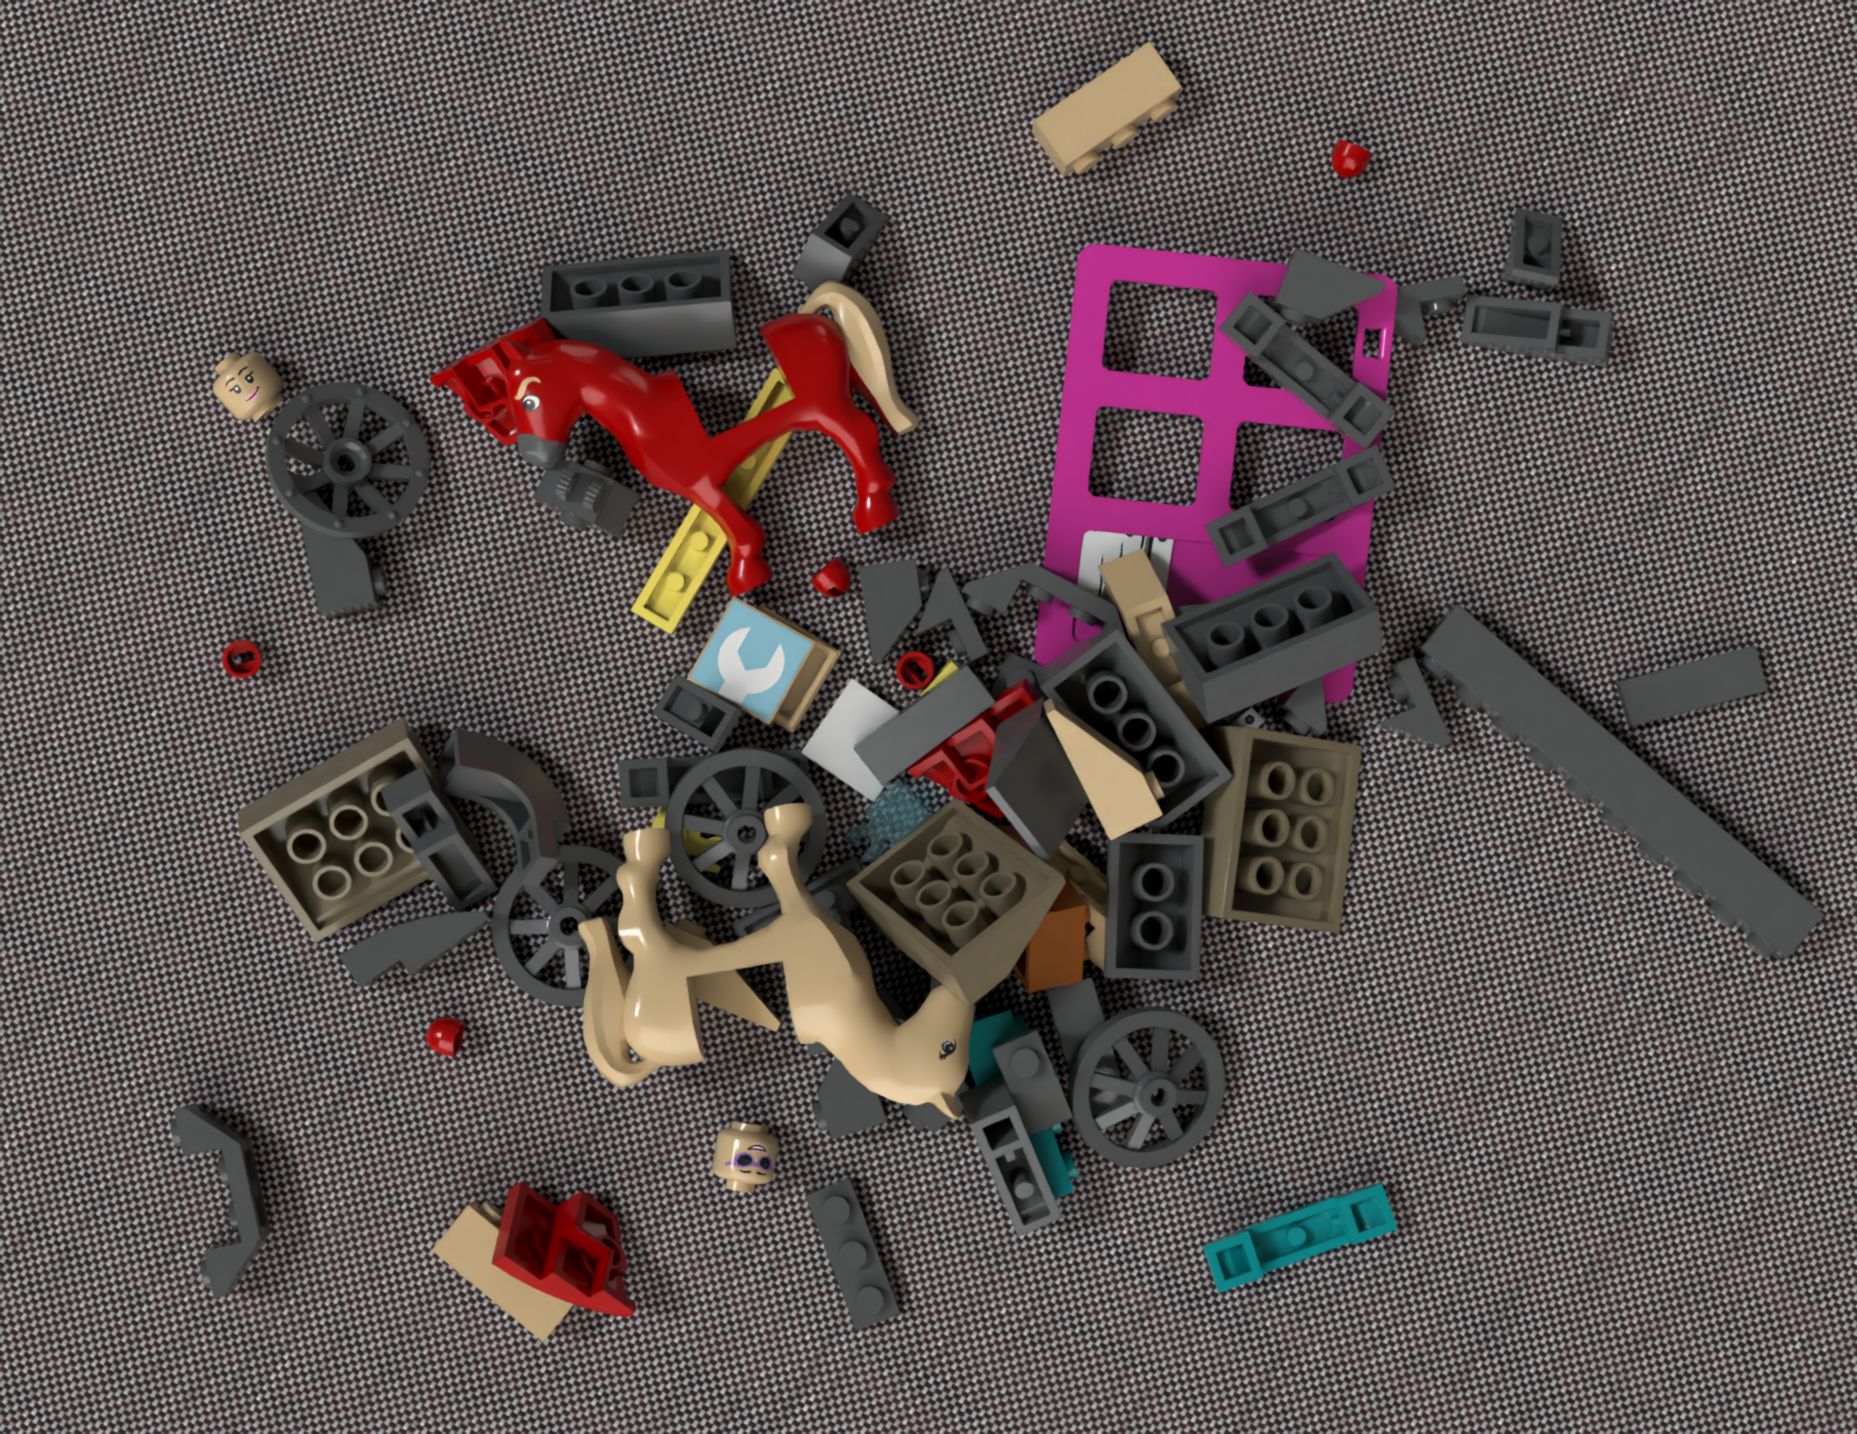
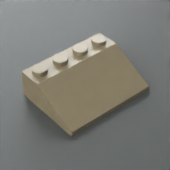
(1279, 829)
(331, 834)
(958, 899)

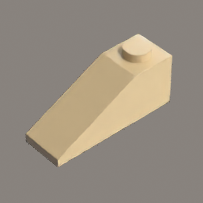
(1108, 774)
(724, 989)

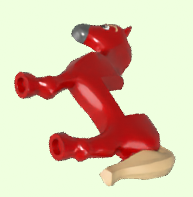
(666, 439)

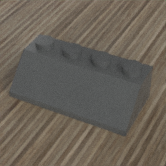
(644, 304)
(1273, 637)
(1126, 703)

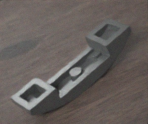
(1305, 371)
(1300, 506)
(652, 780)

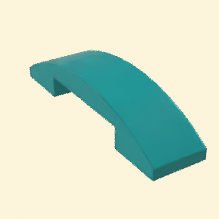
(1298, 1235)

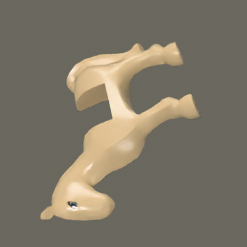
(824, 973)

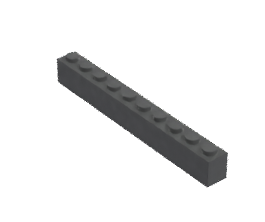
(1618, 784)

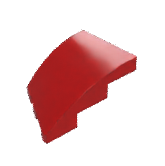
(481, 379)
(965, 756)
(564, 1249)

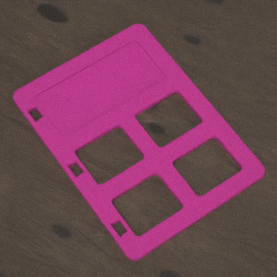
(1221, 404)

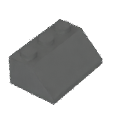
(1154, 906)

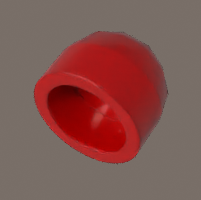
(1349, 159)
(832, 579)
(247, 667)
(908, 676)
(446, 1035)

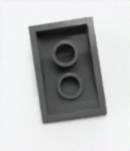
(1035, 780)

